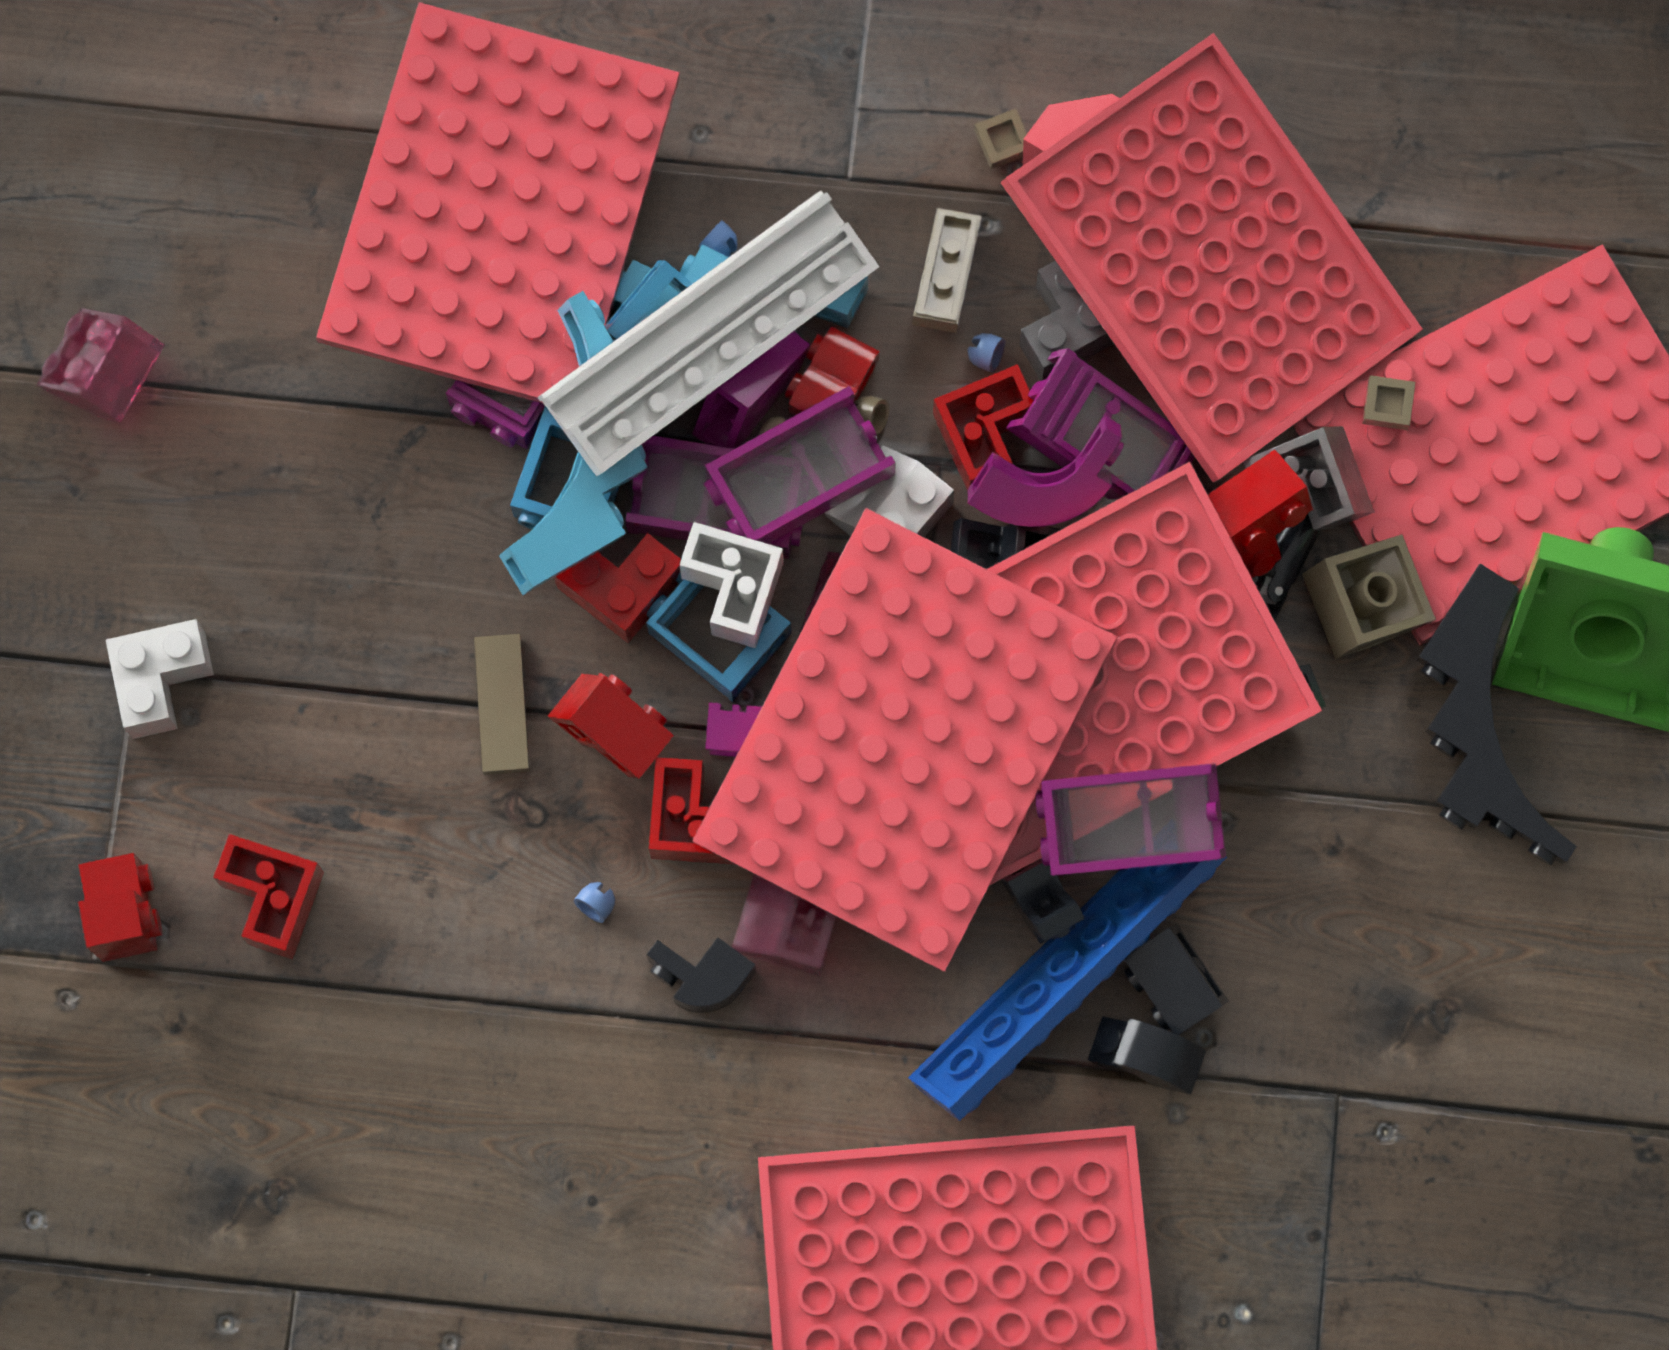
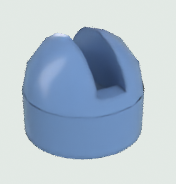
(721, 239)
(988, 351)
(594, 902)

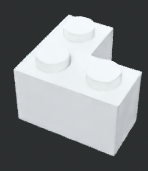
(743, 573)
(146, 666)

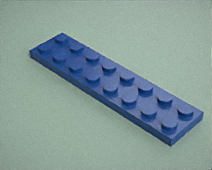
(1054, 983)

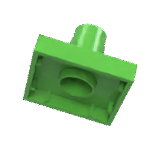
(1593, 628)

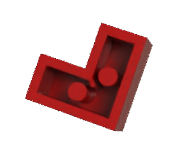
(978, 415)
(1258, 507)
(625, 593)
(605, 717)
(678, 812)
(282, 892)
(117, 907)

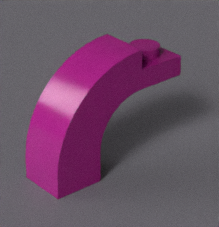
(1050, 497)

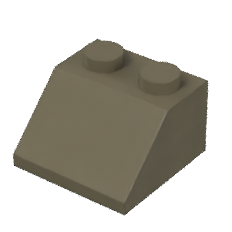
(1368, 596)

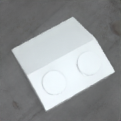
(910, 498)

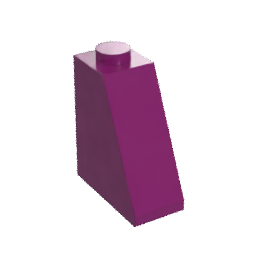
(746, 397)

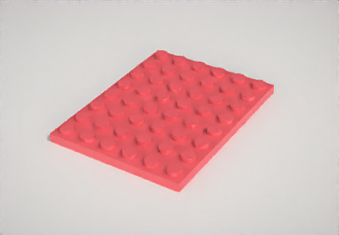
(494, 200)
(1212, 257)
(1518, 427)
(1194, 648)
(904, 739)
(960, 1245)

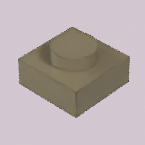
(1001, 138)
(1388, 402)

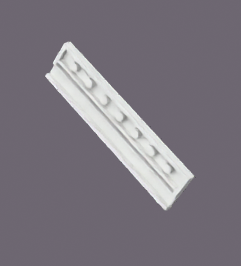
(708, 333)

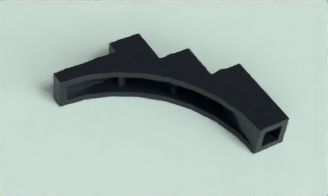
(1482, 783)

